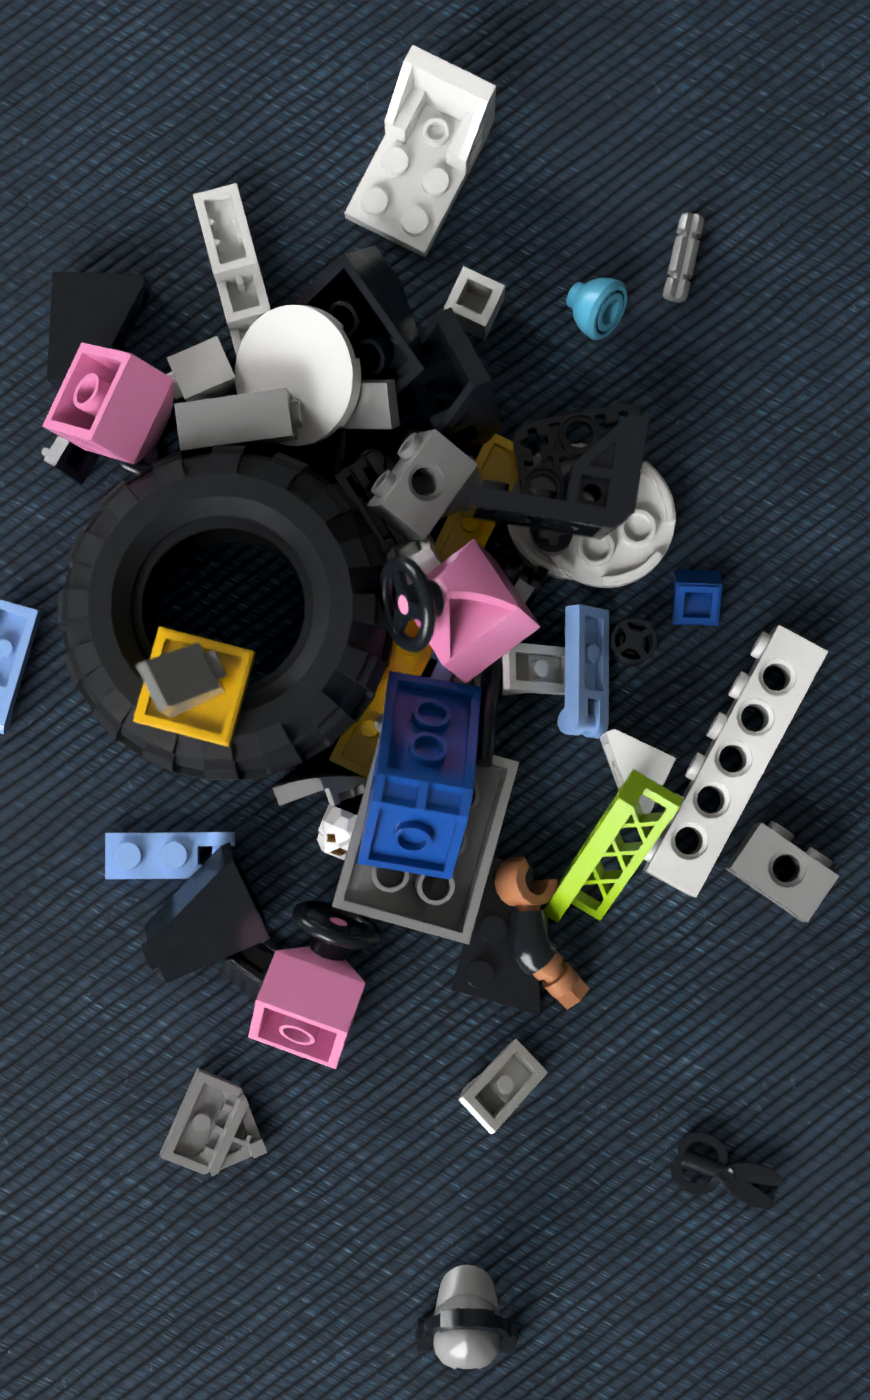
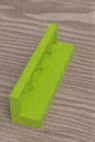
(586, 866)

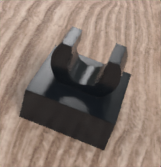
(70, 459)

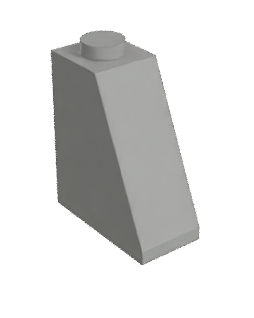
(239, 419)

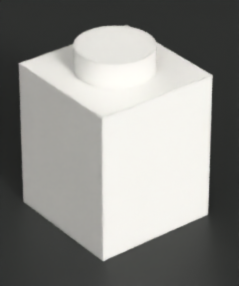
(476, 301)
(201, 371)

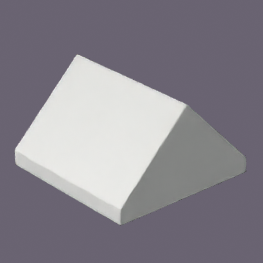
(628, 753)

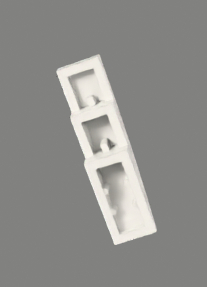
(232, 258)

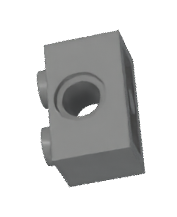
(444, 473)
(754, 866)

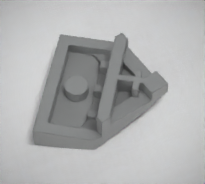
(336, 785)
(212, 1127)

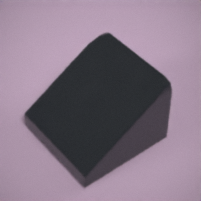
(250, 966)

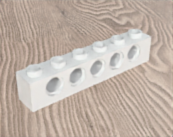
(799, 663)

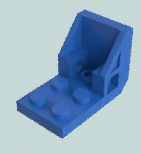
(422, 776)

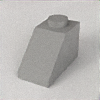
(183, 678)

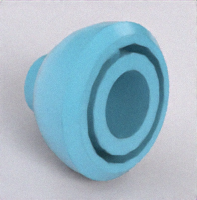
(597, 306)

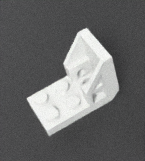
(427, 151)

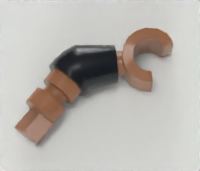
(530, 932)

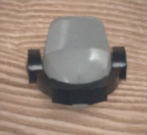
(466, 1321)

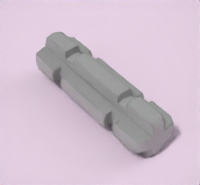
(683, 257)

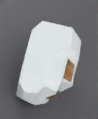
(336, 831)

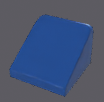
(696, 597)

